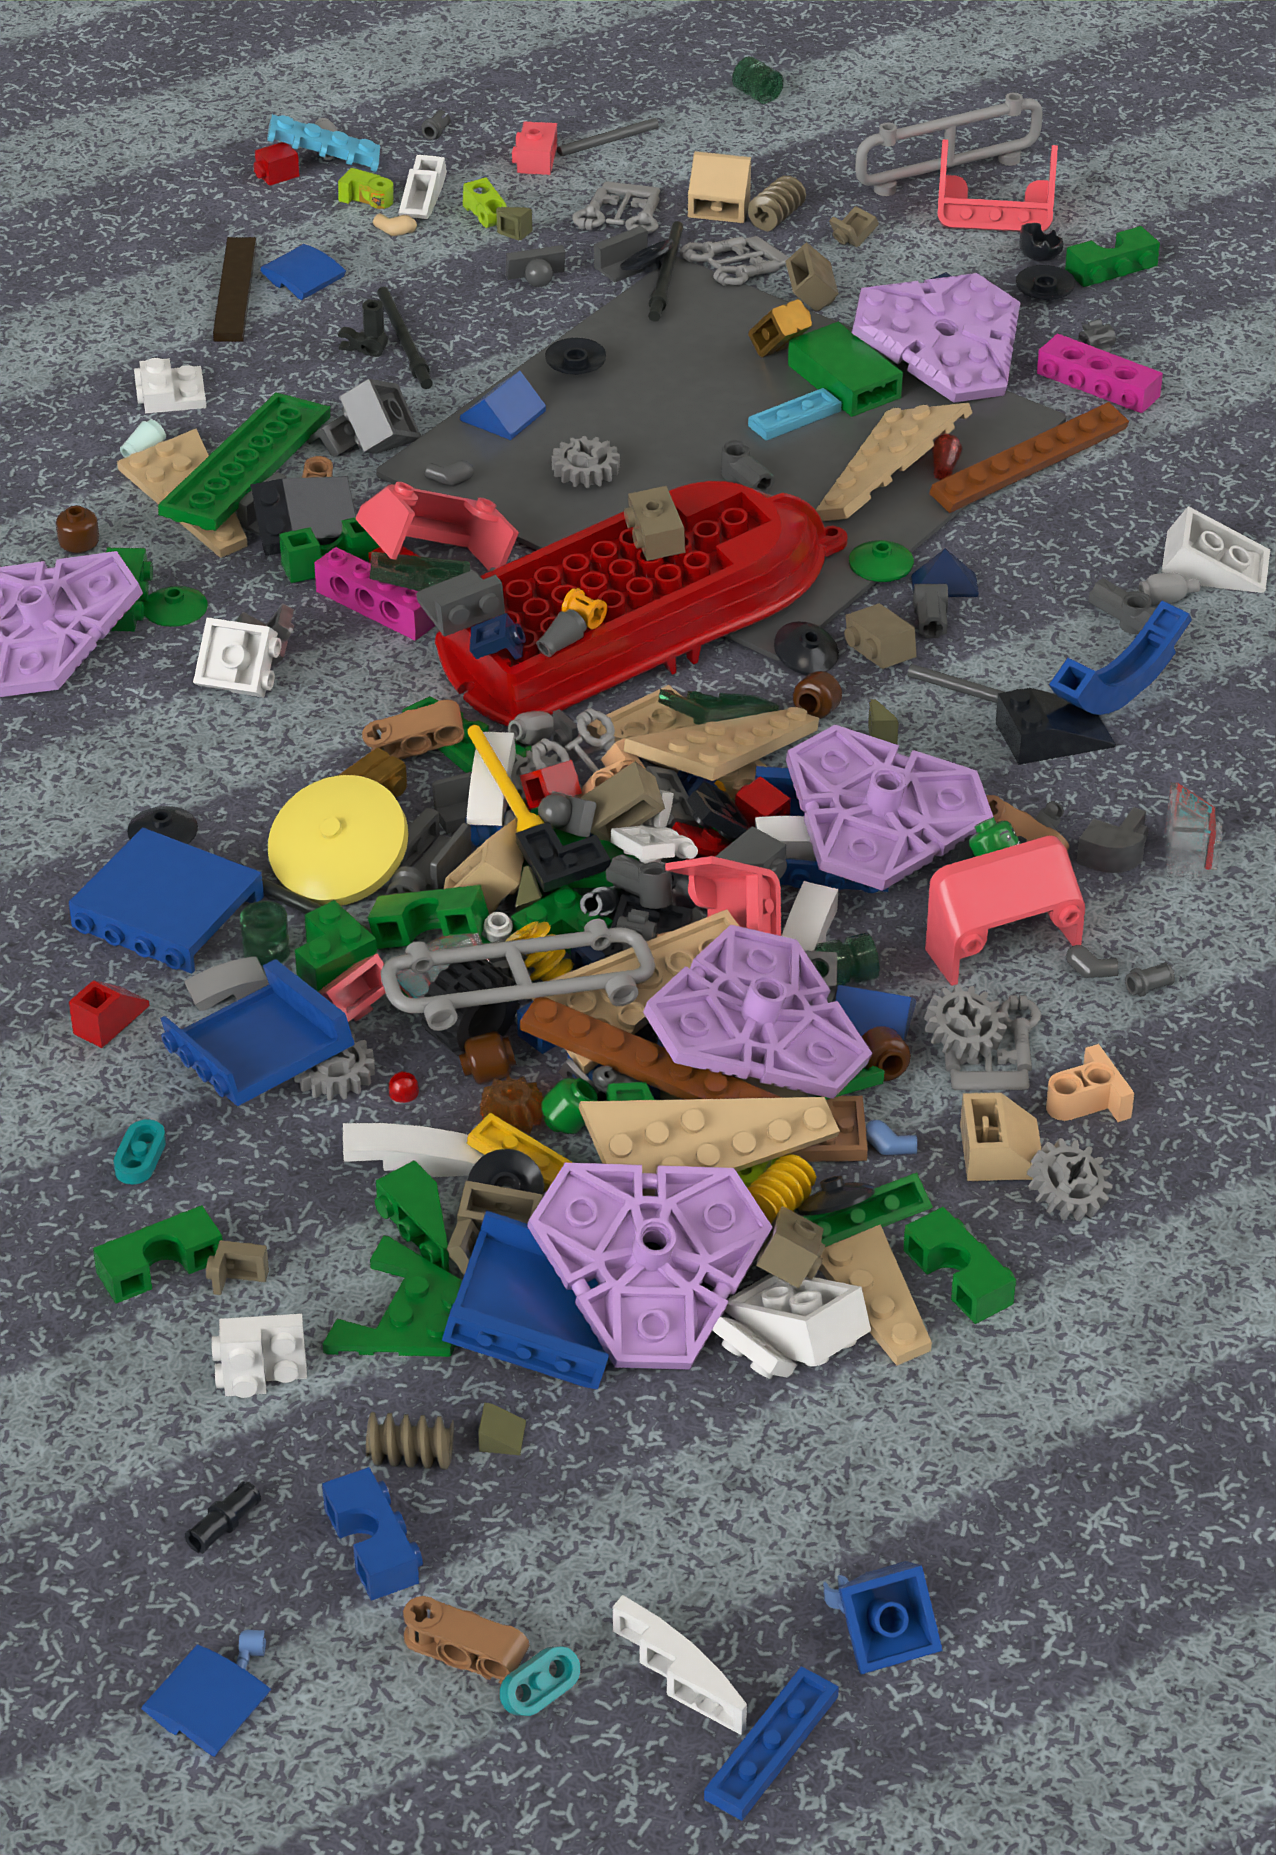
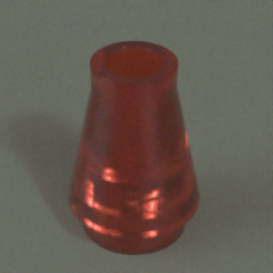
(945, 455)

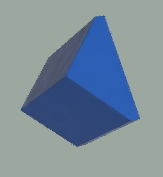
(506, 408)
(875, 1008)

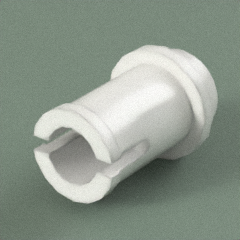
(497, 926)

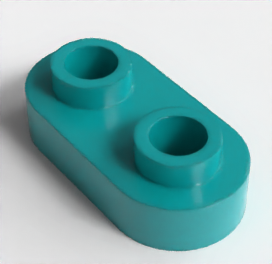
(136, 1159)
(537, 1683)

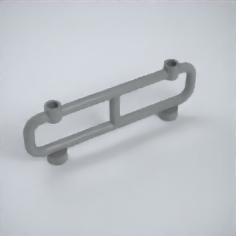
(1008, 152)
(441, 1011)

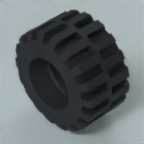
(475, 1019)

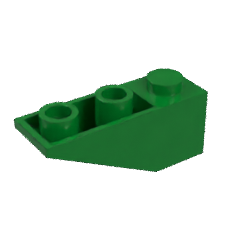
(414, 1205)

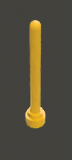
(525, 818)

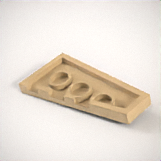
(892, 1314)

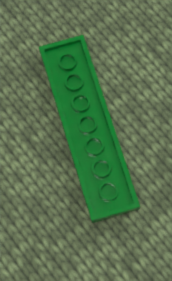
(244, 458)

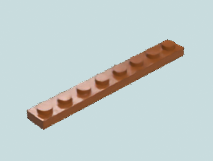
(1028, 457)
(630, 1054)

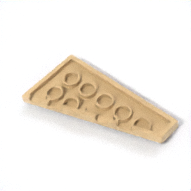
(892, 445)
(163, 468)
(649, 717)
(723, 745)
(670, 955)
(705, 1130)

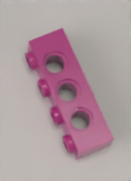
(1099, 373)
(349, 583)

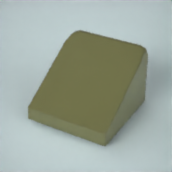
(514, 222)
(882, 723)
(528, 890)
(500, 1431)

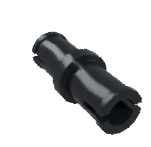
(601, 901)
(222, 1517)

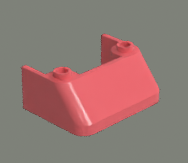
(998, 215)
(439, 518)
(745, 890)
(998, 890)

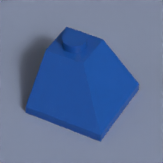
(890, 1616)

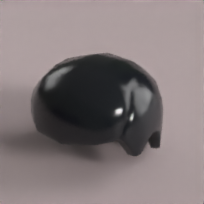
(1037, 244)

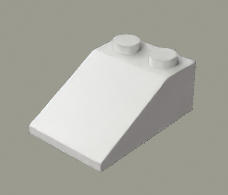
(1214, 554)
(805, 1321)

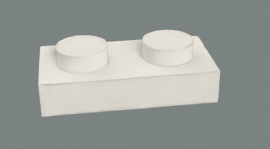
(742, 1340)

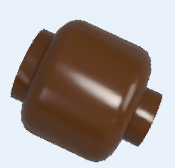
(77, 529)
(818, 694)
(888, 1051)
(487, 1057)

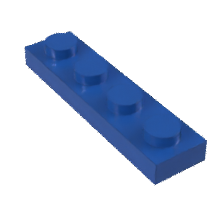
(771, 1743)

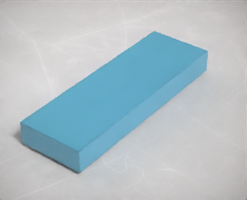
(794, 414)

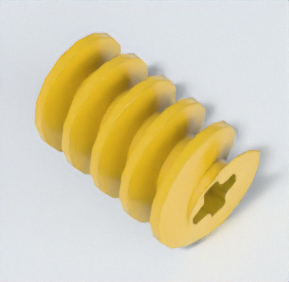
(546, 964)
(783, 1184)

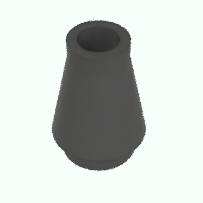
(563, 631)

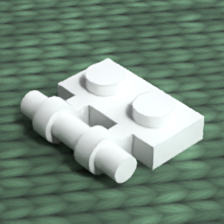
(653, 844)

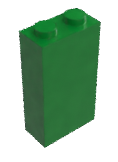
(845, 368)

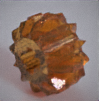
(513, 1102)

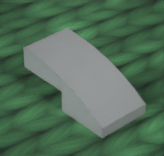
(221, 981)

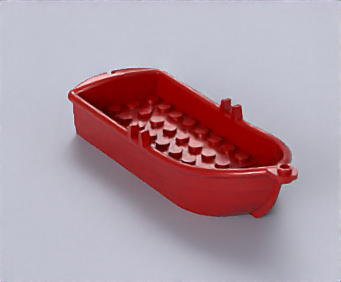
(739, 566)

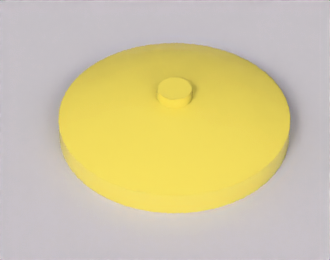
(338, 840)

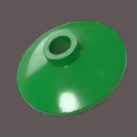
(881, 561)
(175, 606)

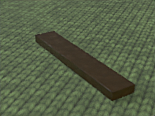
(234, 289)

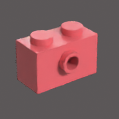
(535, 148)
(357, 988)

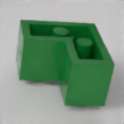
(560, 910)
(332, 945)

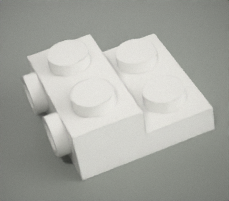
(167, 387)
(237, 657)
(258, 1352)

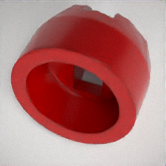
(403, 1087)

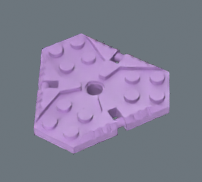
(947, 329)
(58, 616)
(879, 810)
(758, 1013)
(648, 1299)

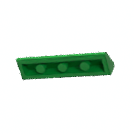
(887, 1205)

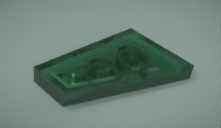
(414, 571)
(709, 708)

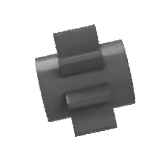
(1098, 335)
(638, 921)

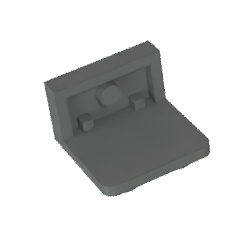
(462, 601)

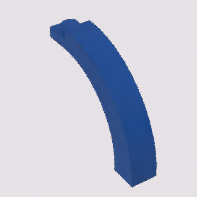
(1130, 672)

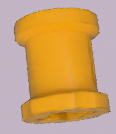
(590, 610)

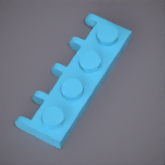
(324, 141)

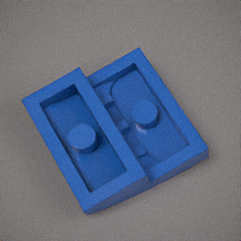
(303, 271)
(206, 1699)

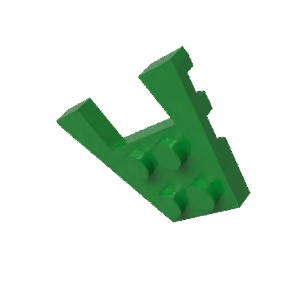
(415, 1315)

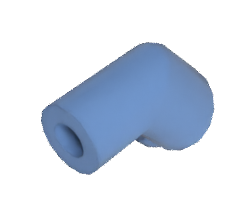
(887, 1142)

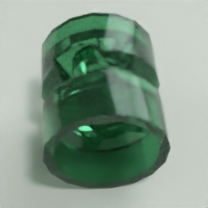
(757, 80)
(265, 932)
(855, 958)

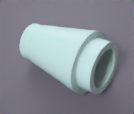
(144, 437)

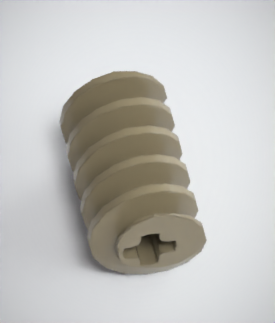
(776, 202)
(409, 1441)

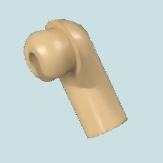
(395, 226)

